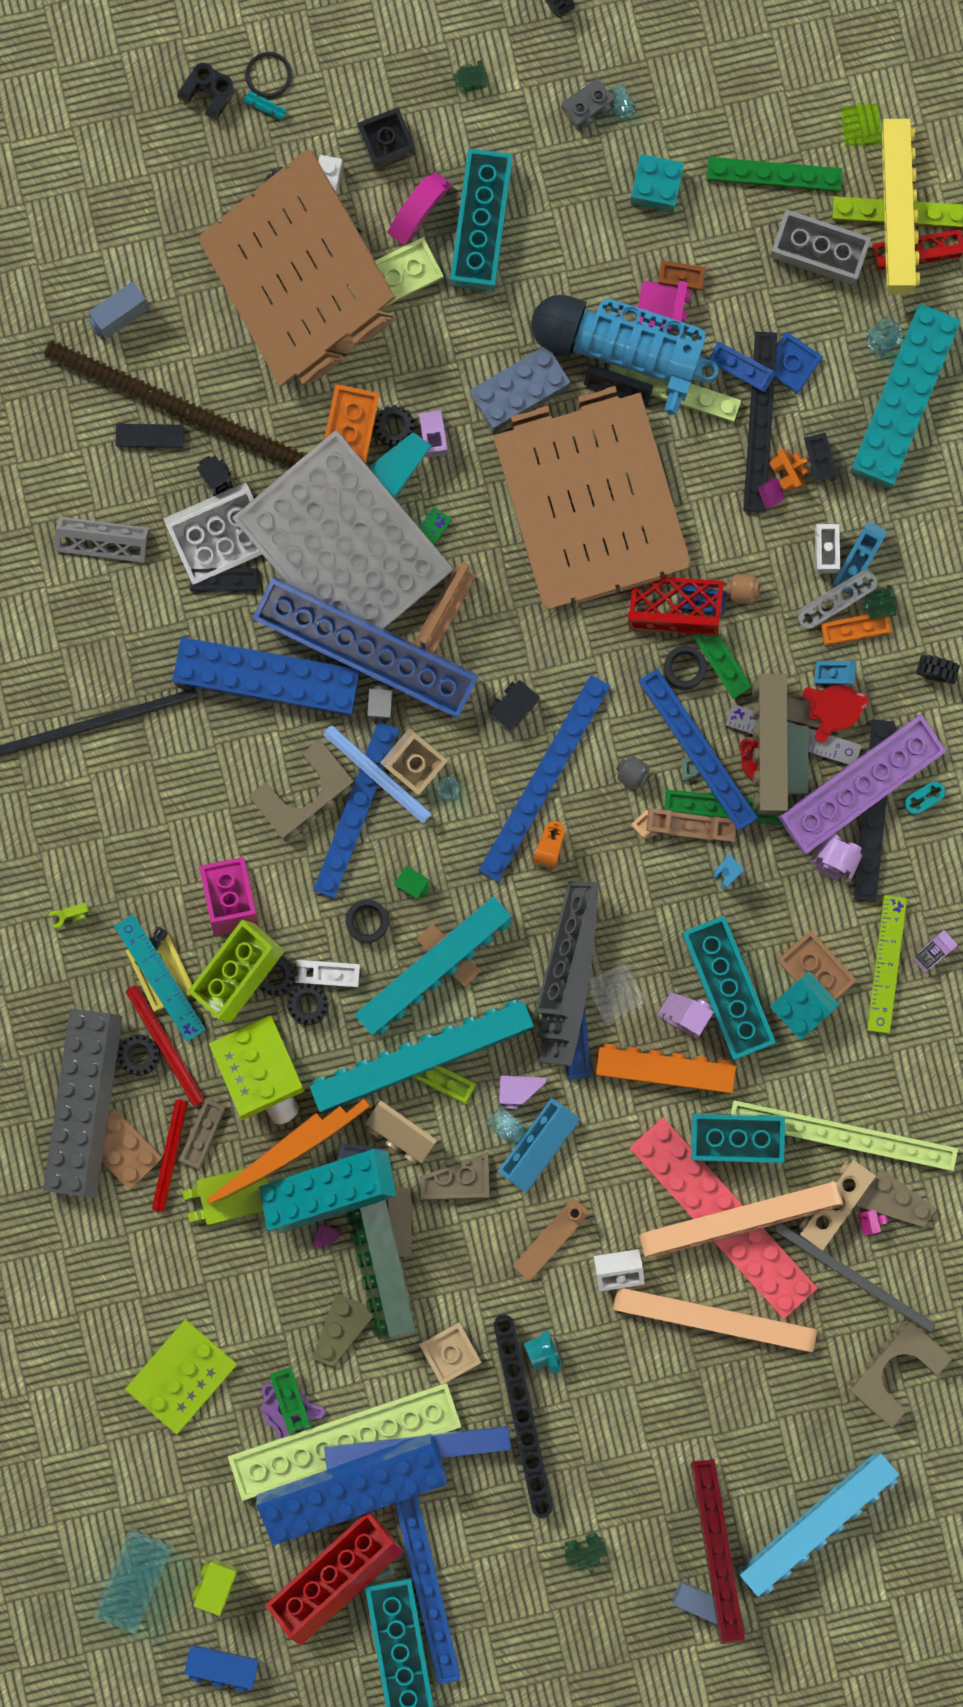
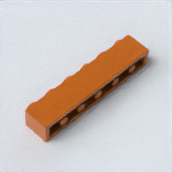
(665, 1070)

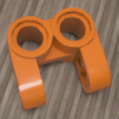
(549, 849)

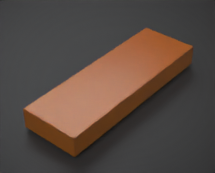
(854, 629)

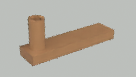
(551, 1239)

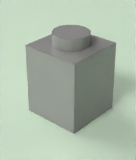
(380, 703)

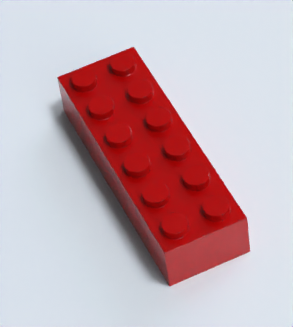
(334, 1578)

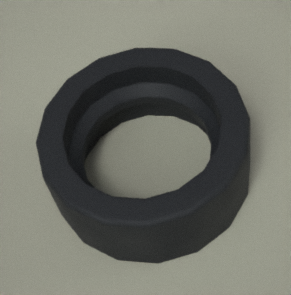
(685, 650)
(367, 903)

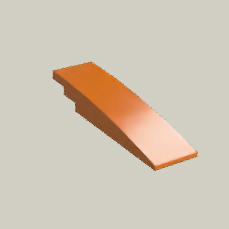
(291, 1148)

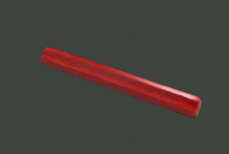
(169, 1155)

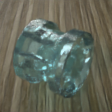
(449, 792)

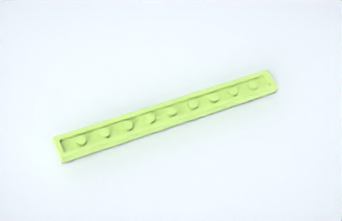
(858, 1138)

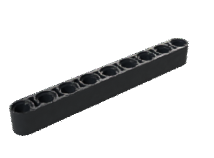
(522, 1427)

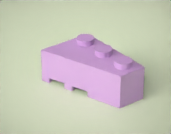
(686, 1014)

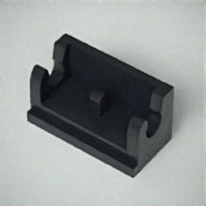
(820, 458)

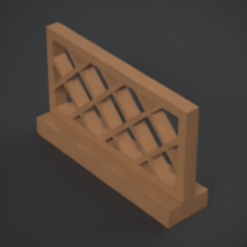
(445, 608)

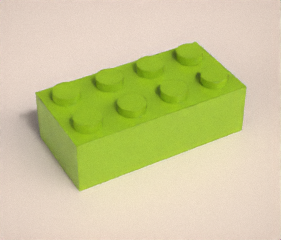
(236, 971)

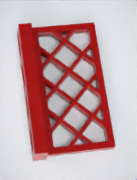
(677, 622)

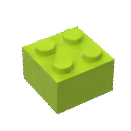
(215, 1586)

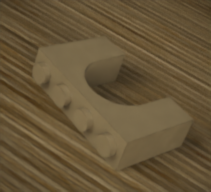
(288, 819)
(869, 1385)

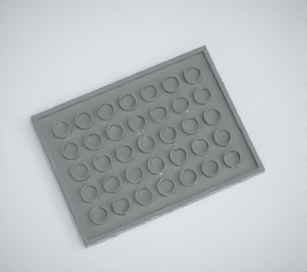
(343, 535)

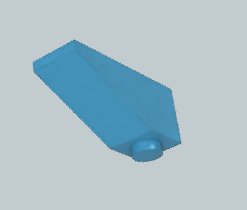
(861, 553)

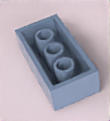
(519, 388)

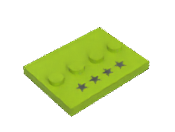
(256, 1067)
(181, 1376)

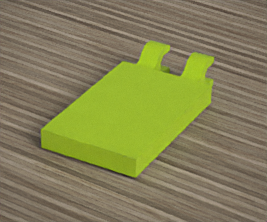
(238, 1205)

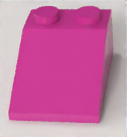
(227, 895)

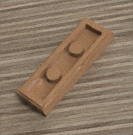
(433, 936)

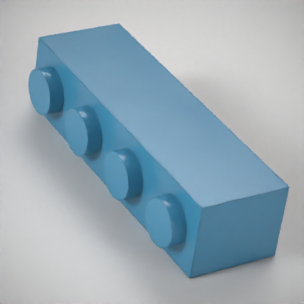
(538, 1145)

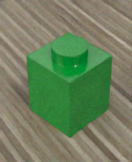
(412, 883)

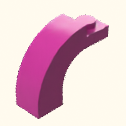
(418, 207)

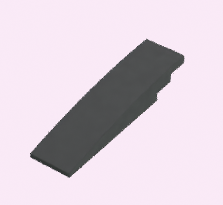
(567, 975)

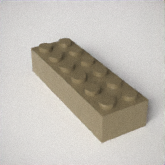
(771, 741)

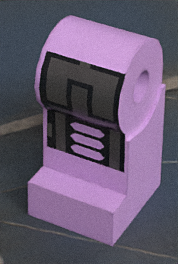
(934, 951)

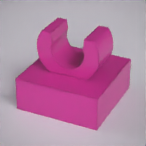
(871, 1222)

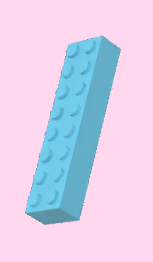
(818, 1523)

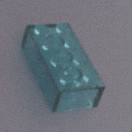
(133, 1581)

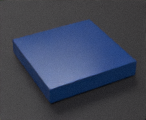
(794, 362)

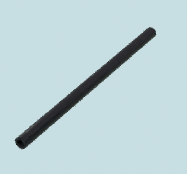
(97, 722)

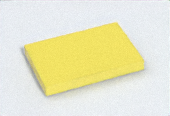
(174, 965)

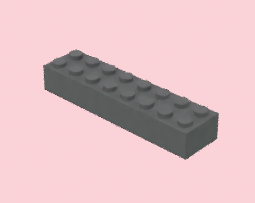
(83, 1103)

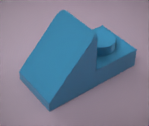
(835, 673)

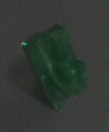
(575, 1555)

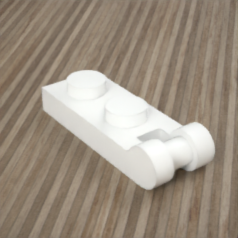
(328, 973)

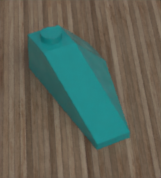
(400, 463)

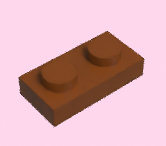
(673, 272)

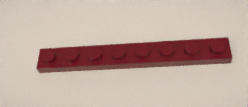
(717, 1552)

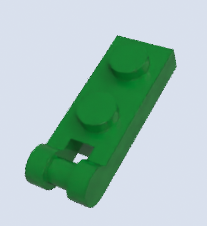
(290, 1400)

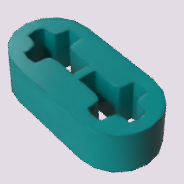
(921, 794)

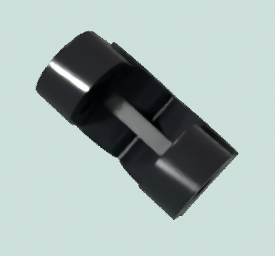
(210, 85)

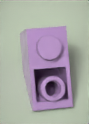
(433, 433)

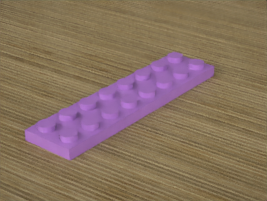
(862, 784)

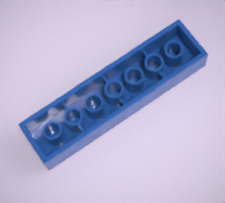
(266, 677)
(351, 1489)

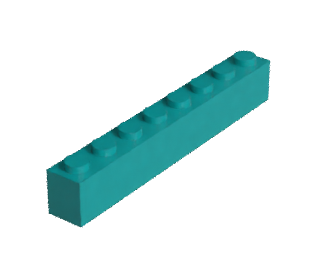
(433, 966)

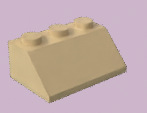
(400, 1133)

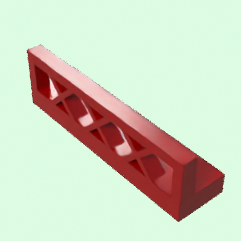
(936, 254)

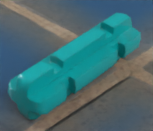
(265, 106)

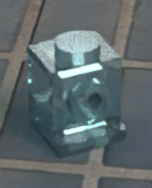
(883, 336)
(506, 1125)

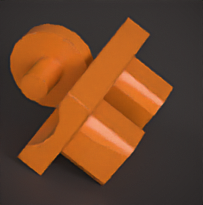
(784, 460)

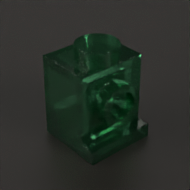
(470, 77)
(880, 603)

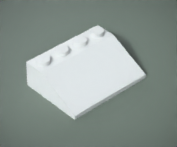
(209, 535)

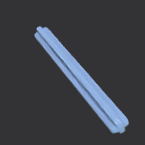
(377, 774)

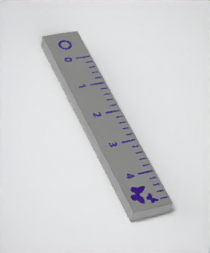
(832, 749)

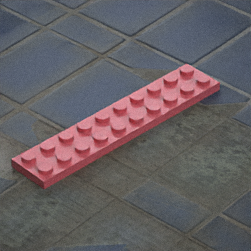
(704, 1194)

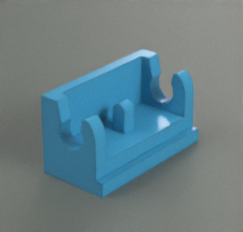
(731, 869)

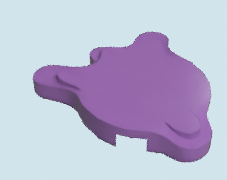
(273, 1414)

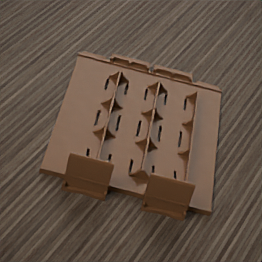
(350, 265)
(608, 519)

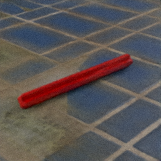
(165, 1045)

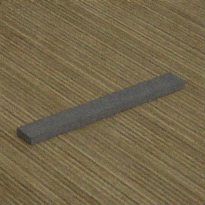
(855, 1278)

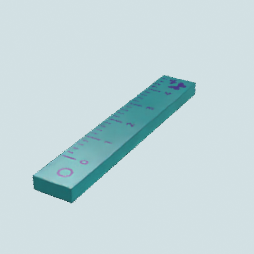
(159, 977)

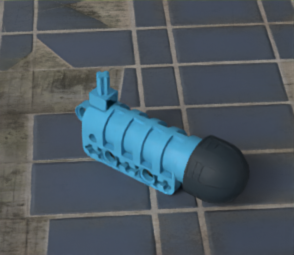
(561, 325)

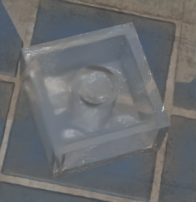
(615, 993)

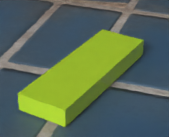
(447, 1083)

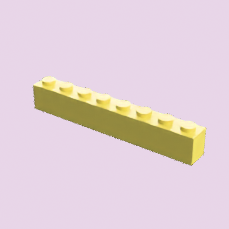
(898, 206)

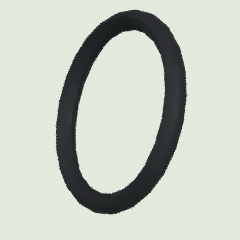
(265, 54)

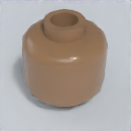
(743, 589)

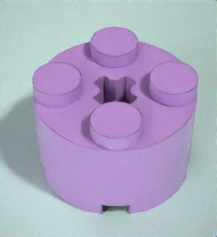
(836, 858)

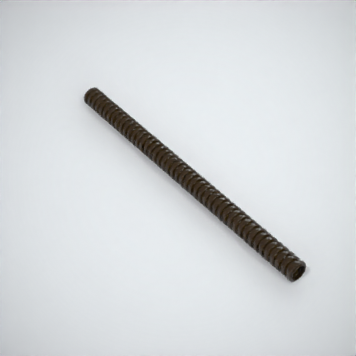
(172, 404)

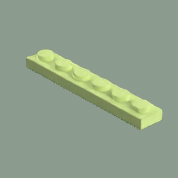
(696, 399)

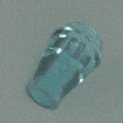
(623, 104)

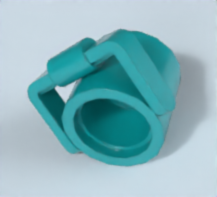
(543, 1353)

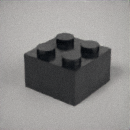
(386, 139)

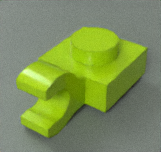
(75, 913)

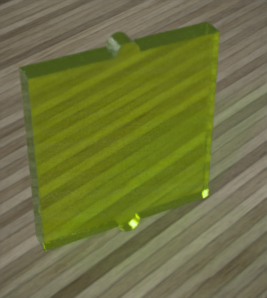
(861, 124)

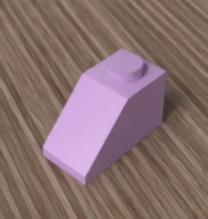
(517, 1090)

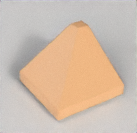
(640, 826)

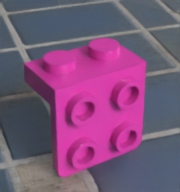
(665, 301)

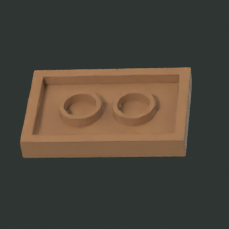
(813, 956)
(127, 1151)

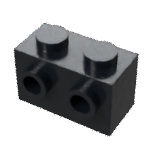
(215, 474)
(514, 706)

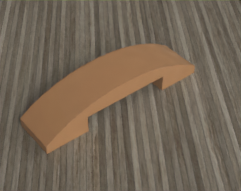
(690, 825)

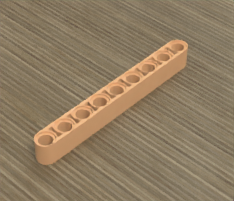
(741, 1220)
(715, 1319)

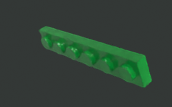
(774, 174)

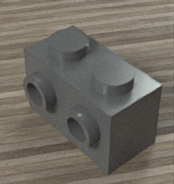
(588, 104)

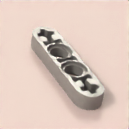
(835, 596)

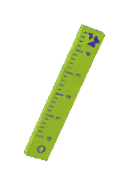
(886, 964)

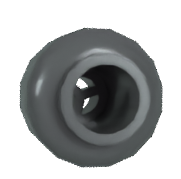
(633, 772)

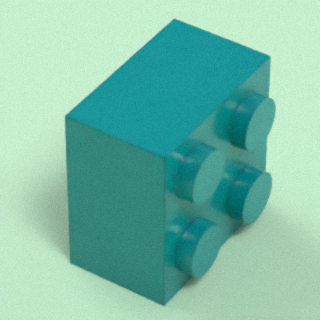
(657, 183)
(804, 1005)

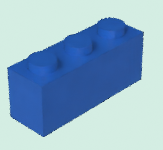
(221, 1668)

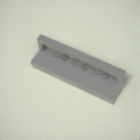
(101, 534)

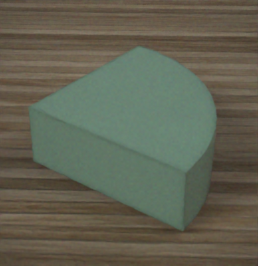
(688, 769)

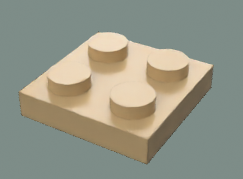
(450, 1353)

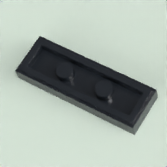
(625, 386)
(149, 435)
(227, 581)

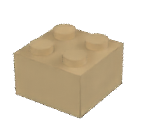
(413, 761)

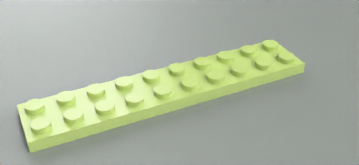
(304, 1453)

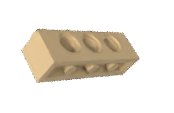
(862, 1179)

